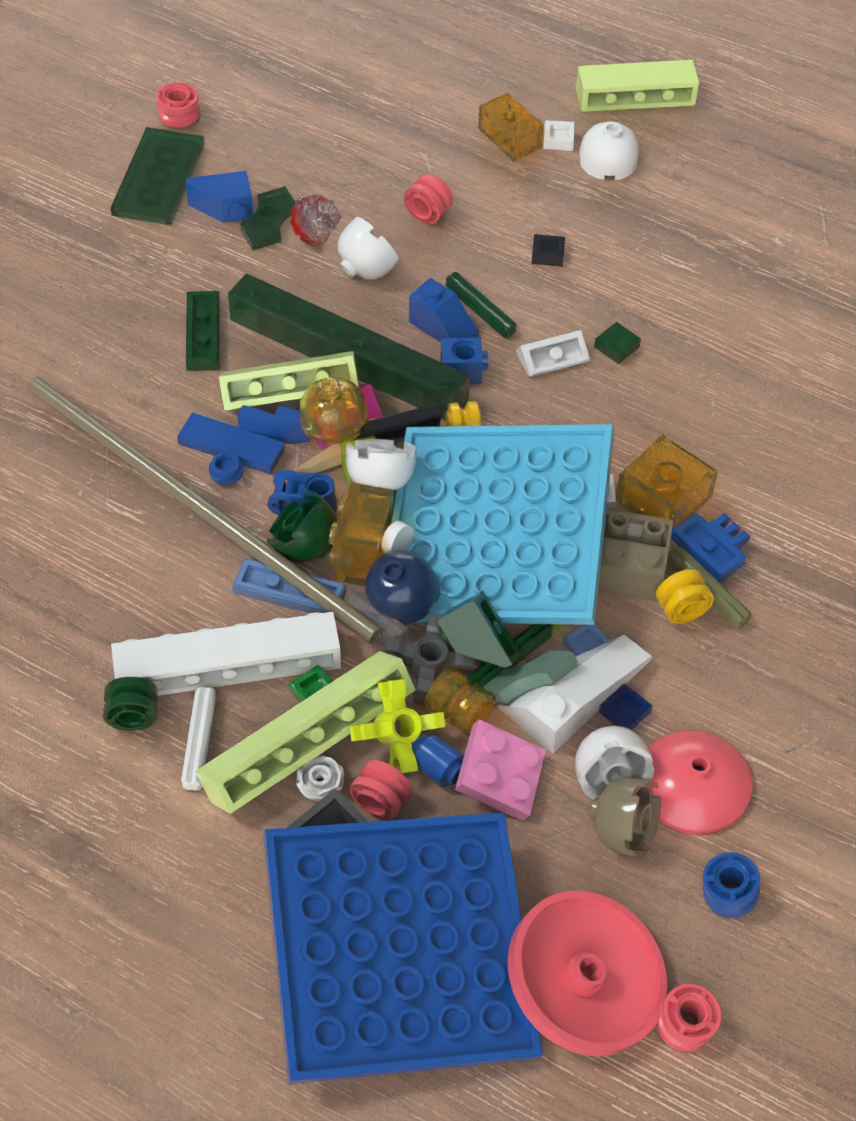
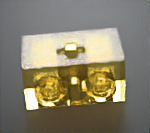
(510, 127)

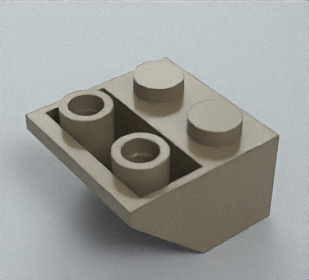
(634, 554)

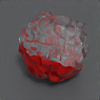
(314, 218)

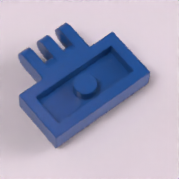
(712, 543)

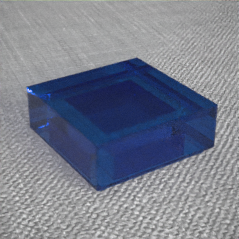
(625, 708)

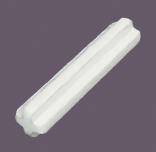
(198, 737)

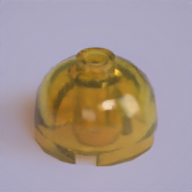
(333, 410)

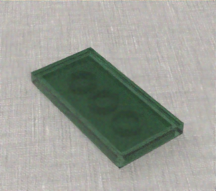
(157, 176)

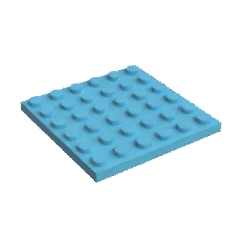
(511, 516)

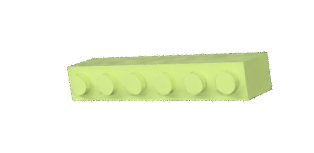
(300, 733)

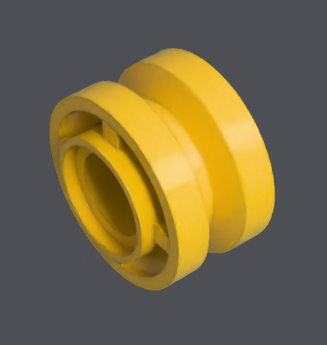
(468, 416)
(684, 596)

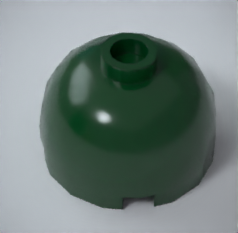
(303, 529)

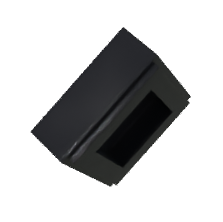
(548, 250)

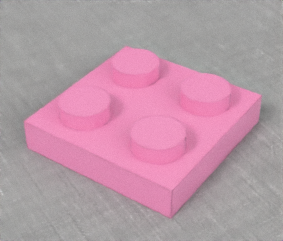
(500, 770)

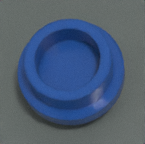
(226, 468)

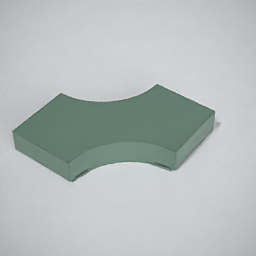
(537, 673)

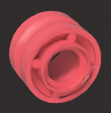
(178, 104)
(428, 199)
(380, 789)
(697, 1002)

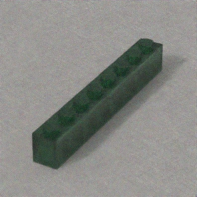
(319, 333)

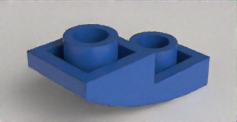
(281, 426)

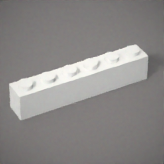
(231, 653)

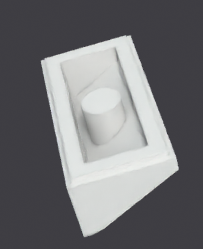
(553, 354)

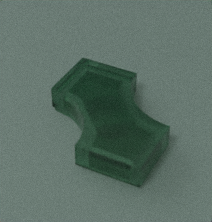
(264, 225)

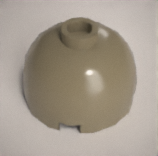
(627, 815)

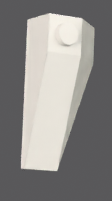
(560, 710)

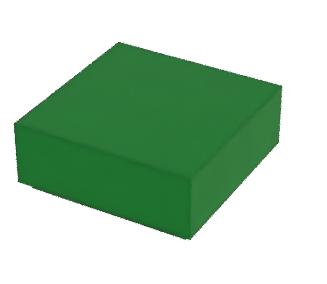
(309, 683)

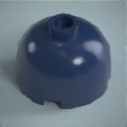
(402, 586)

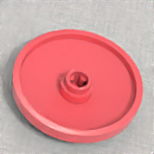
(587, 973)

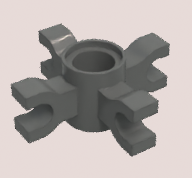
(430, 646)

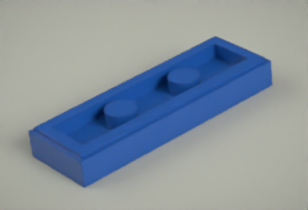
(218, 437)

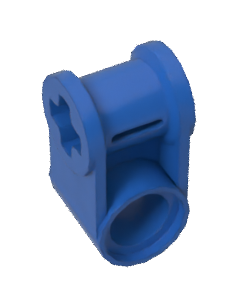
(298, 484)

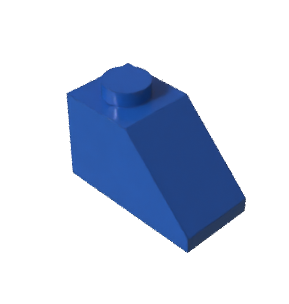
(221, 195)
(440, 312)

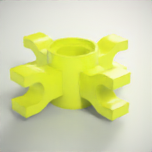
(411, 724)

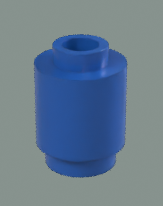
(437, 759)

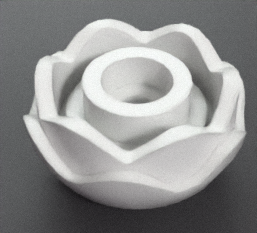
(317, 768)

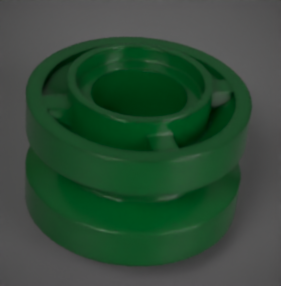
(130, 703)

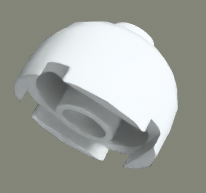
(609, 151)
(365, 252)
(380, 463)
(609, 756)

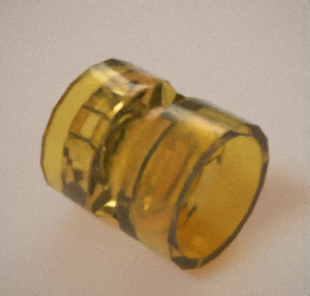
(459, 700)

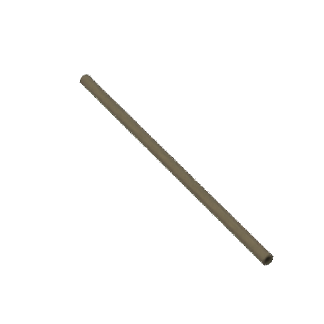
(207, 511)

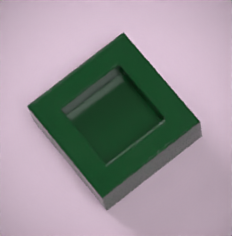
(617, 342)

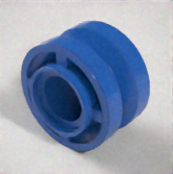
(733, 868)

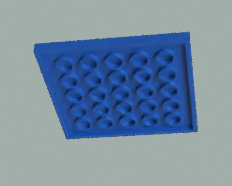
(395, 946)

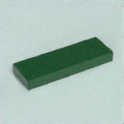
(203, 331)

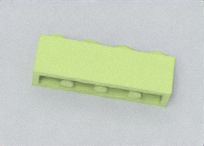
(637, 85)
(283, 380)

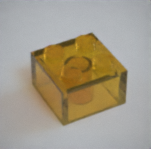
(666, 482)
(358, 535)

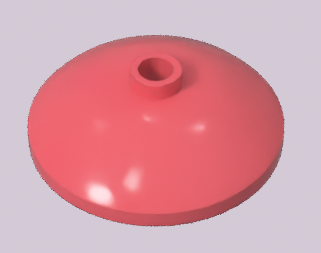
(700, 799)

